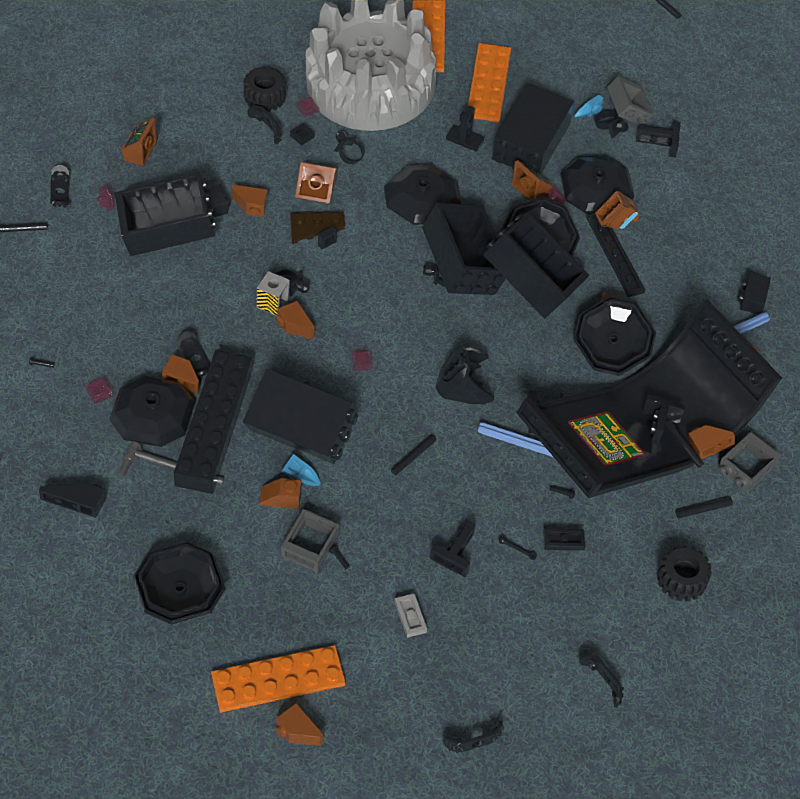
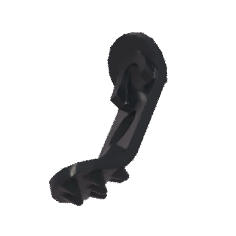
(262, 115)
(59, 179)
(189, 346)
(596, 663)
(458, 745)

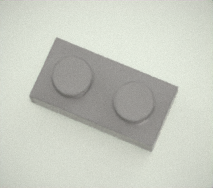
(410, 615)

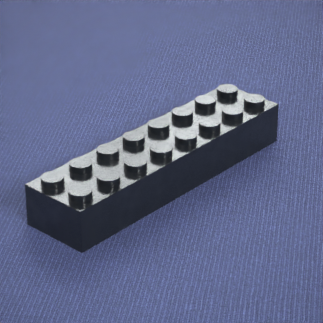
(213, 422)

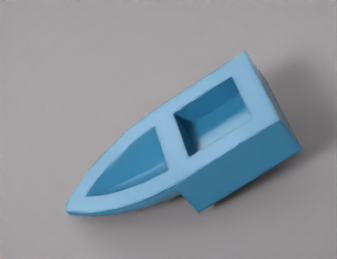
(592, 107)
(299, 470)

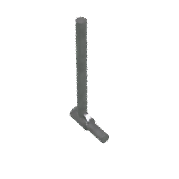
(135, 452)

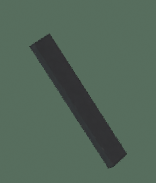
(616, 257)

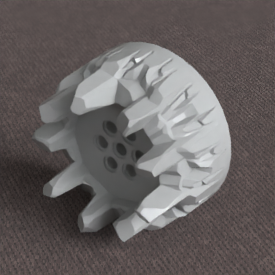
(370, 65)

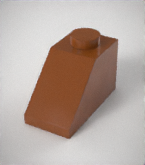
(250, 199)
(295, 321)
(181, 370)
(710, 440)
(281, 493)
(298, 727)

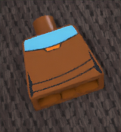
(617, 211)

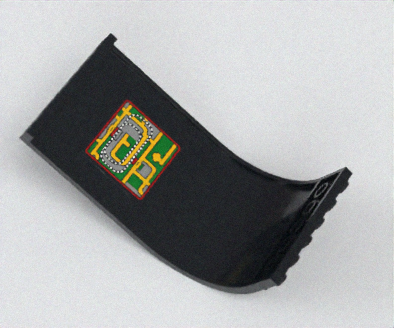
(607, 438)

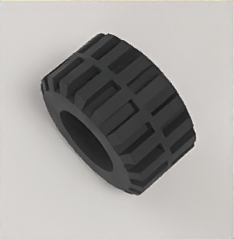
(265, 88)
(681, 586)

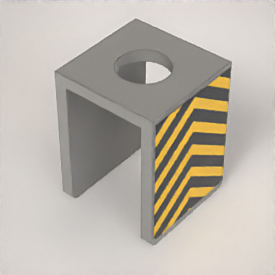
(270, 291)

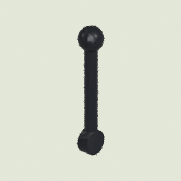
(532, 555)

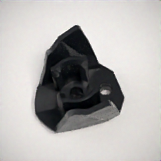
(455, 378)

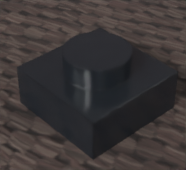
(302, 134)
(327, 237)

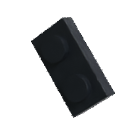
(564, 539)

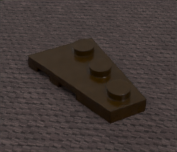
(311, 224)

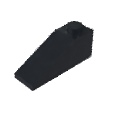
(77, 497)

